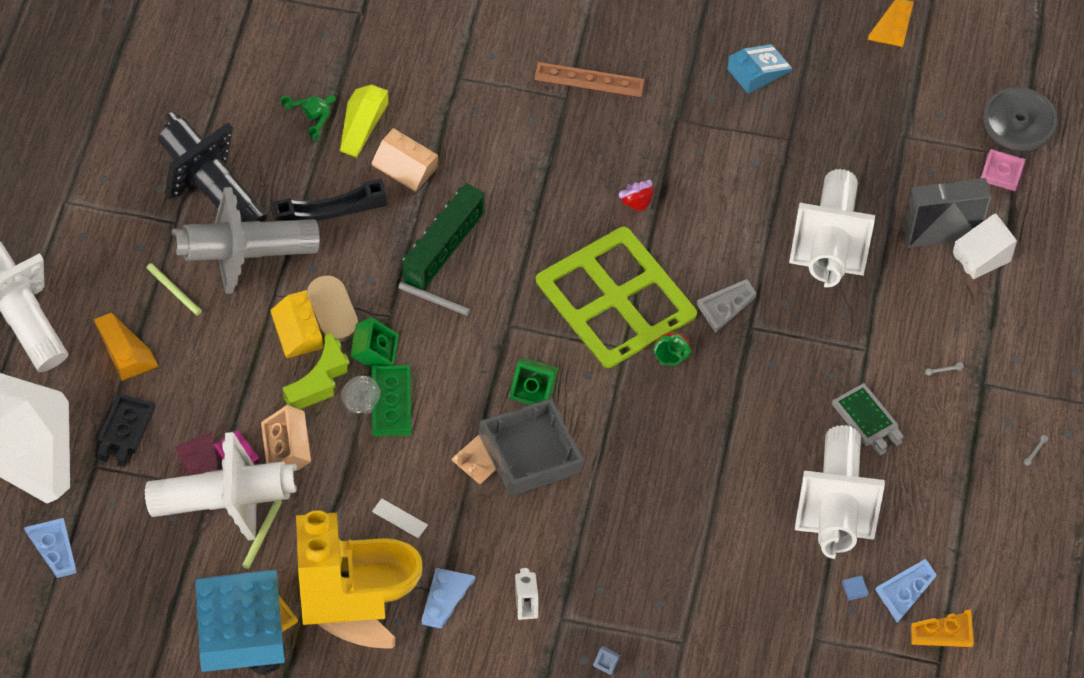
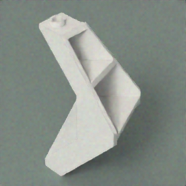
(34, 438)

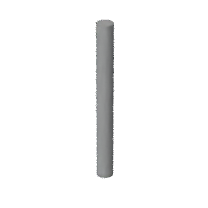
(433, 298)

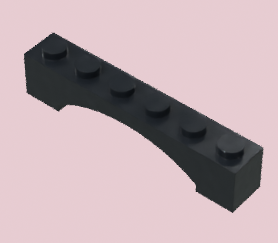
(366, 197)

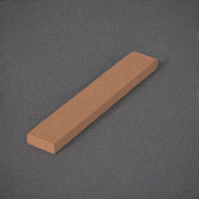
(589, 79)

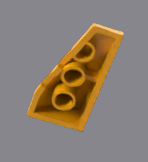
(126, 349)

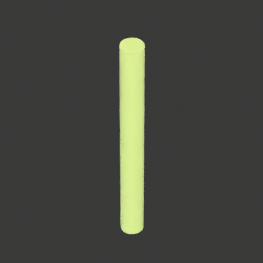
(174, 289)
(261, 534)

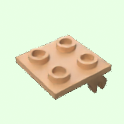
(475, 460)

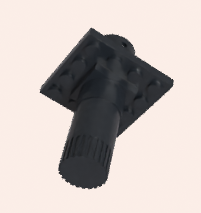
(203, 164)

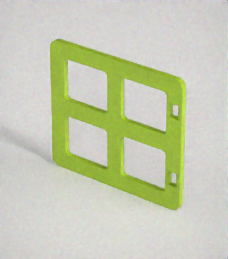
(615, 296)

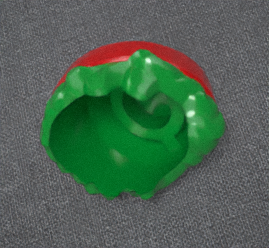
(671, 349)

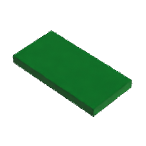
(393, 410)

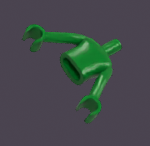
(313, 108)

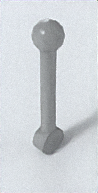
(959, 366)
(1043, 440)

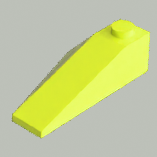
(361, 117)

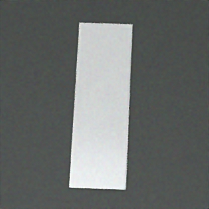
(400, 518)

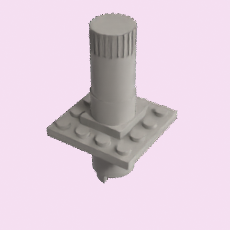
(234, 240)

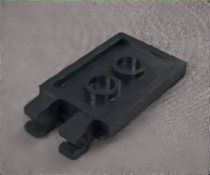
(124, 428)

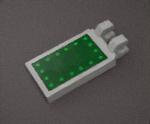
(868, 417)

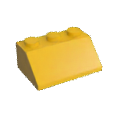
(297, 325)

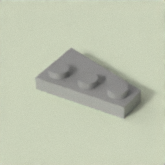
(726, 303)

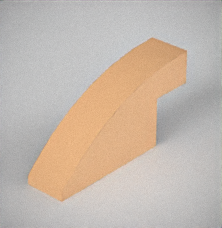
(363, 632)

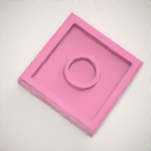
(1003, 169)

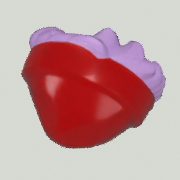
(638, 195)

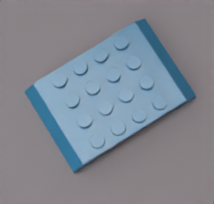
(239, 620)

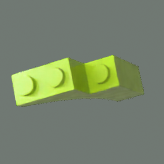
(319, 382)

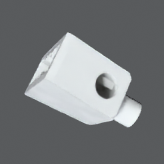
(526, 588)

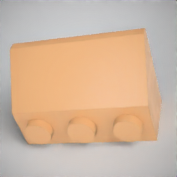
(405, 160)
(286, 437)

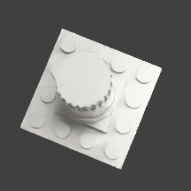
(831, 235)
(24, 313)
(234, 488)
(839, 501)

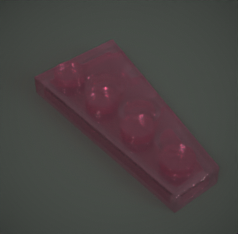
(198, 455)

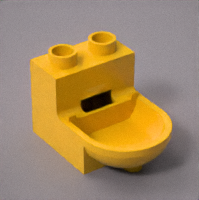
(377, 572)

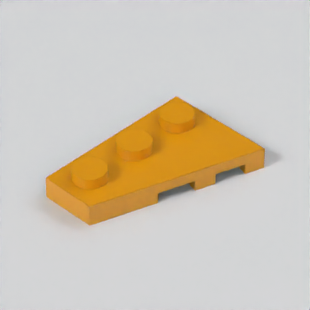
(893, 24)
(947, 631)

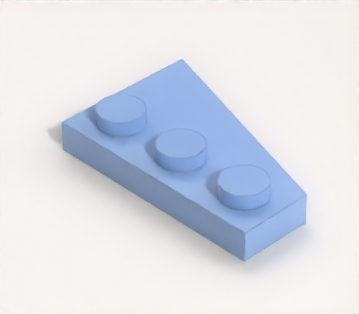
(53, 545)
(905, 588)
(444, 595)

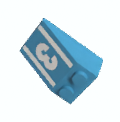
(757, 66)

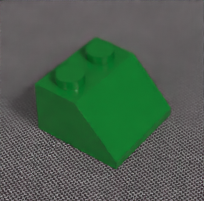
(374, 343)
(533, 381)

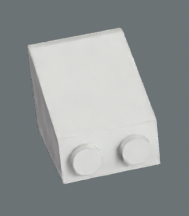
(985, 247)

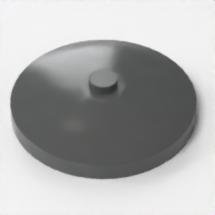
(1020, 119)

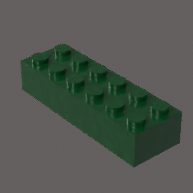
(443, 236)

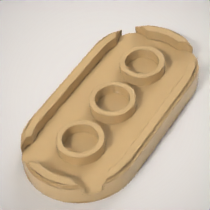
(332, 307)

